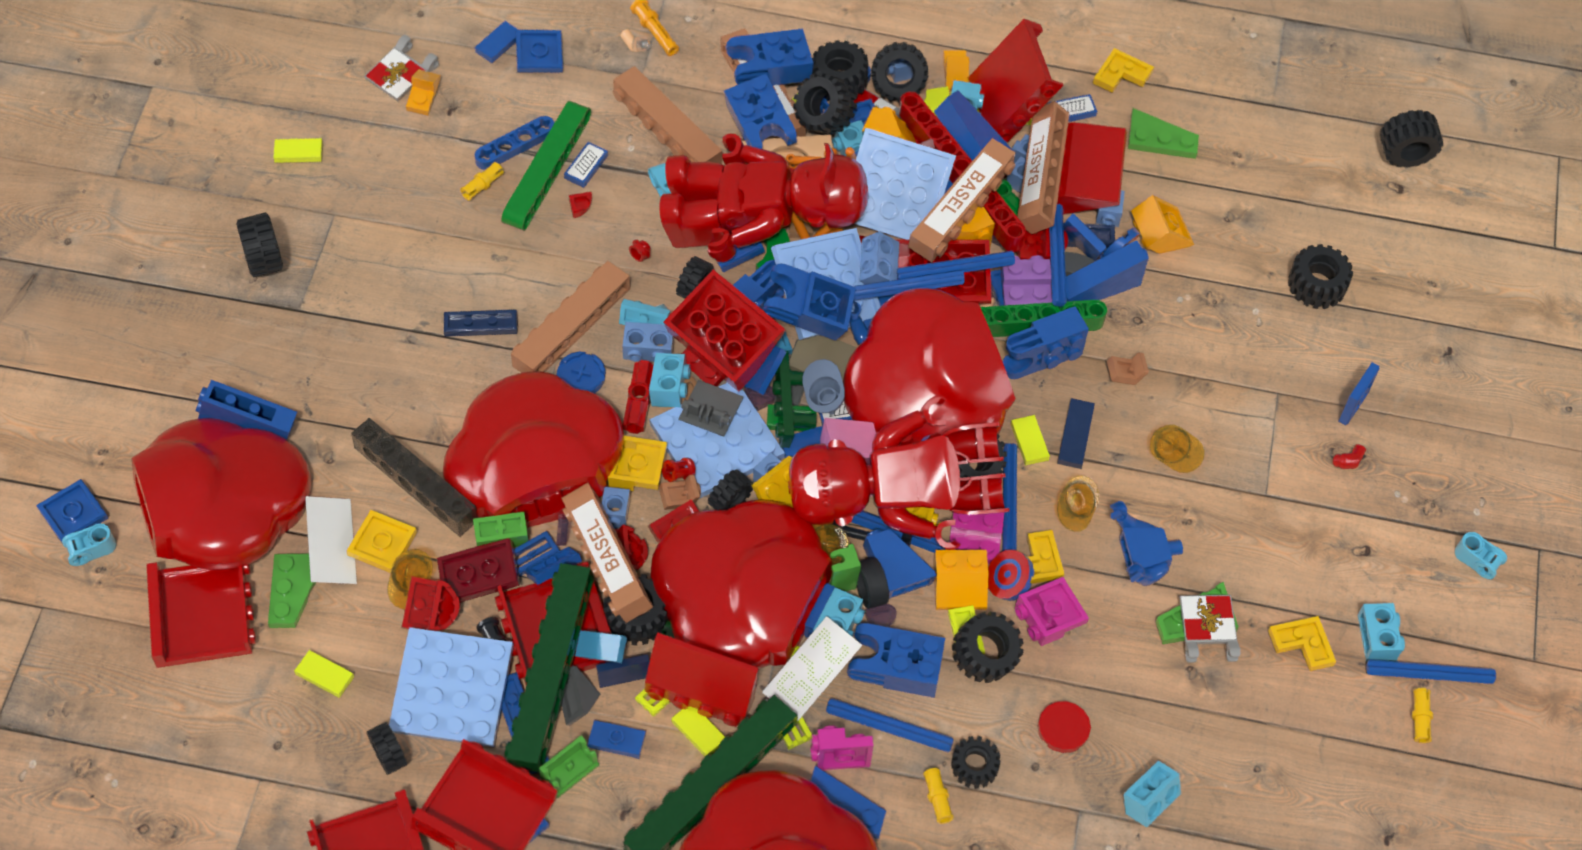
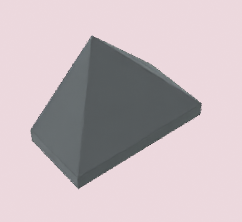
(578, 696)

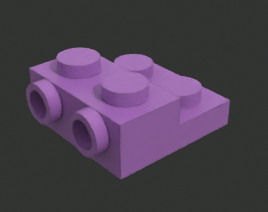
(1027, 281)

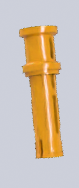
(650, 20)

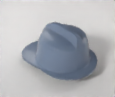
(823, 386)

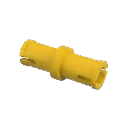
(482, 181)
(1422, 715)
(938, 796)

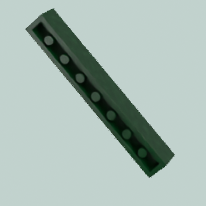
(550, 667)
(735, 757)

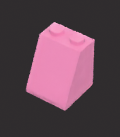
(854, 434)

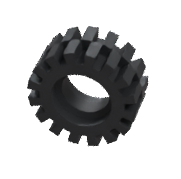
(692, 275)
(730, 491)
(386, 748)
(972, 776)

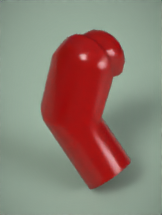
(1350, 460)

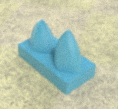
(642, 313)

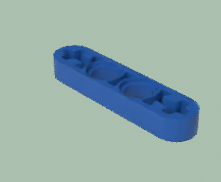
(512, 139)

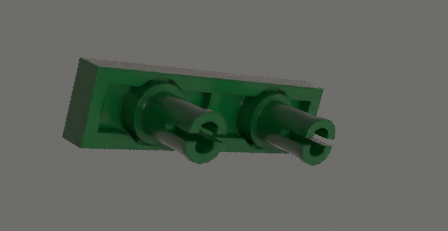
(783, 407)

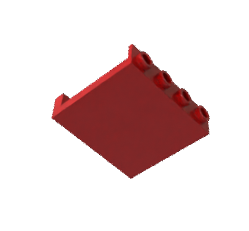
(1014, 81)
(525, 610)
(199, 614)
(484, 803)
(374, 828)

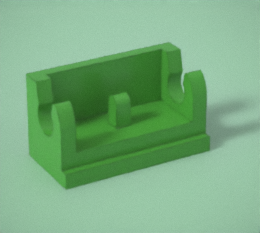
(501, 527)
(846, 573)
(569, 766)

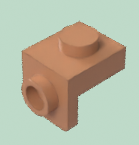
(1127, 370)
(679, 492)

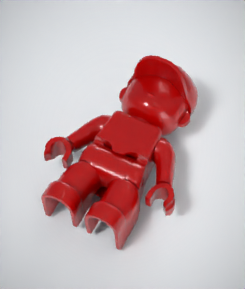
(755, 199)
(838, 482)

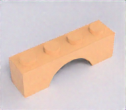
(804, 147)

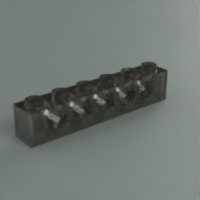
(414, 477)

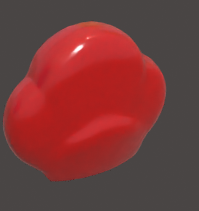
(925, 348)
(532, 445)
(219, 492)
(741, 580)
(776, 814)

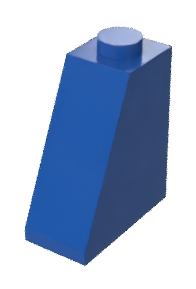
(901, 565)

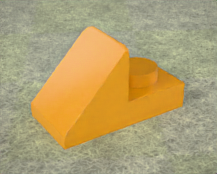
(955, 67)
(422, 92)

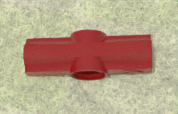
(637, 408)

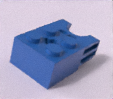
(778, 54)
(759, 112)
(759, 285)
(811, 301)
(1046, 343)
(902, 659)

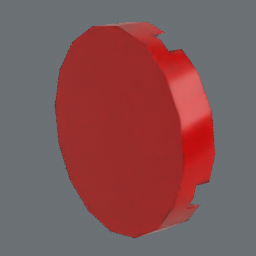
(1064, 727)

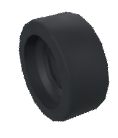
(872, 583)

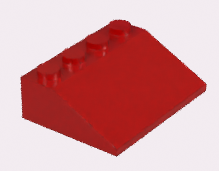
(1091, 167)
(976, 284)
(724, 330)
(701, 680)

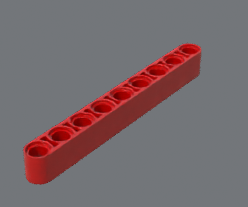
(927, 126)

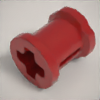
(678, 469)

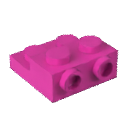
(978, 532)
(1050, 611)
(834, 751)

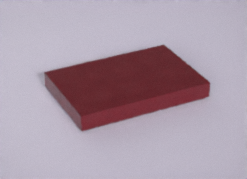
(480, 569)

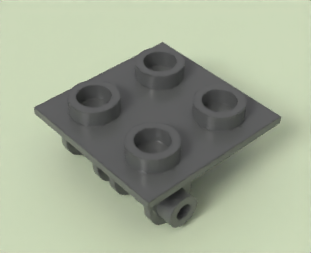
(710, 408)

